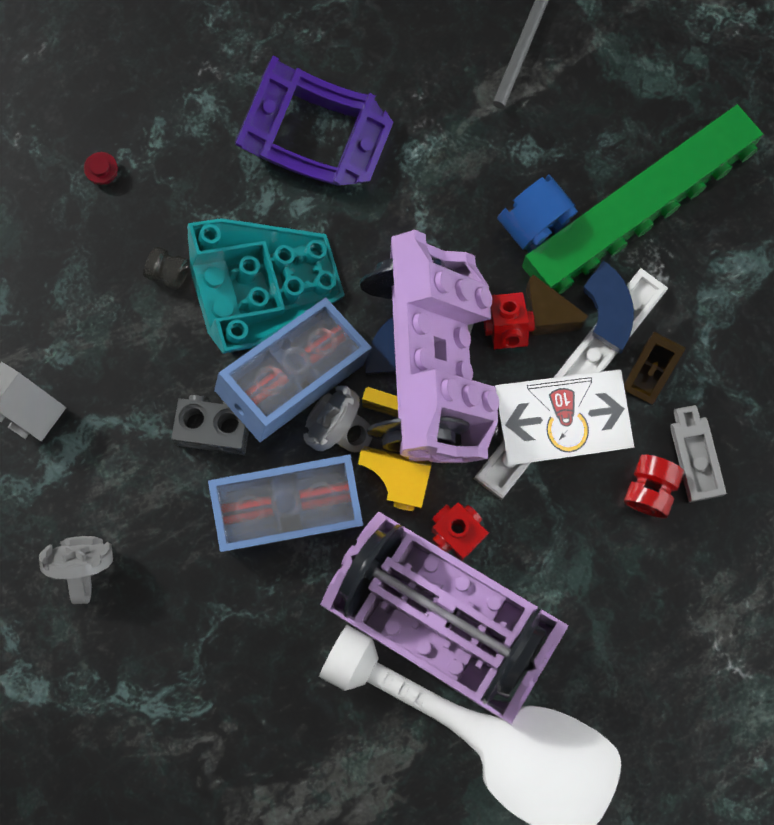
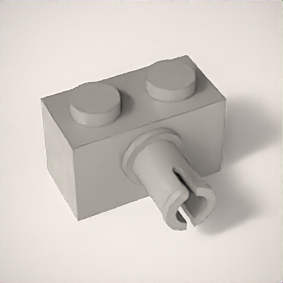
(26, 405)

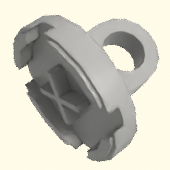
(332, 420)
(76, 562)

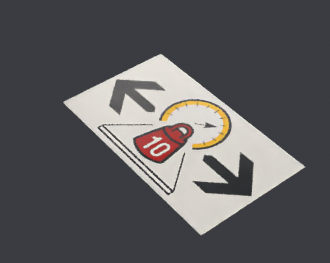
(564, 417)

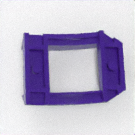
(270, 105)

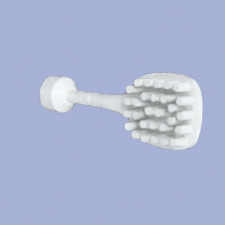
(538, 767)

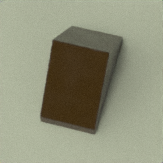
(551, 310)
(653, 367)

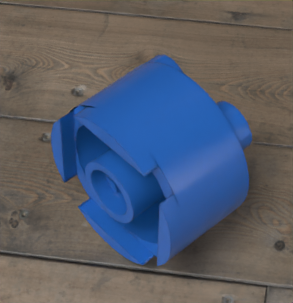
(538, 212)

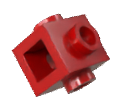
(512, 327)
(459, 544)

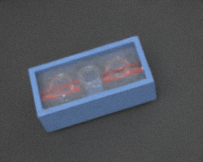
(292, 369)
(285, 503)

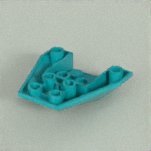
(257, 278)

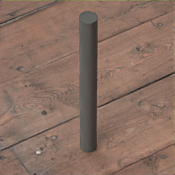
(519, 53)

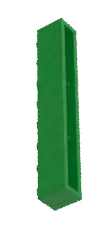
(643, 200)

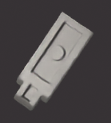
(697, 455)

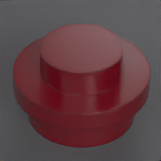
(100, 168)

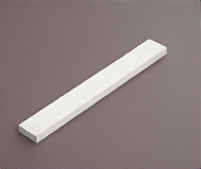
(588, 358)

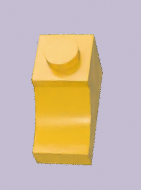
(403, 478)

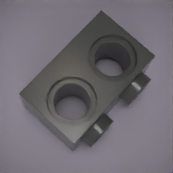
(209, 434)

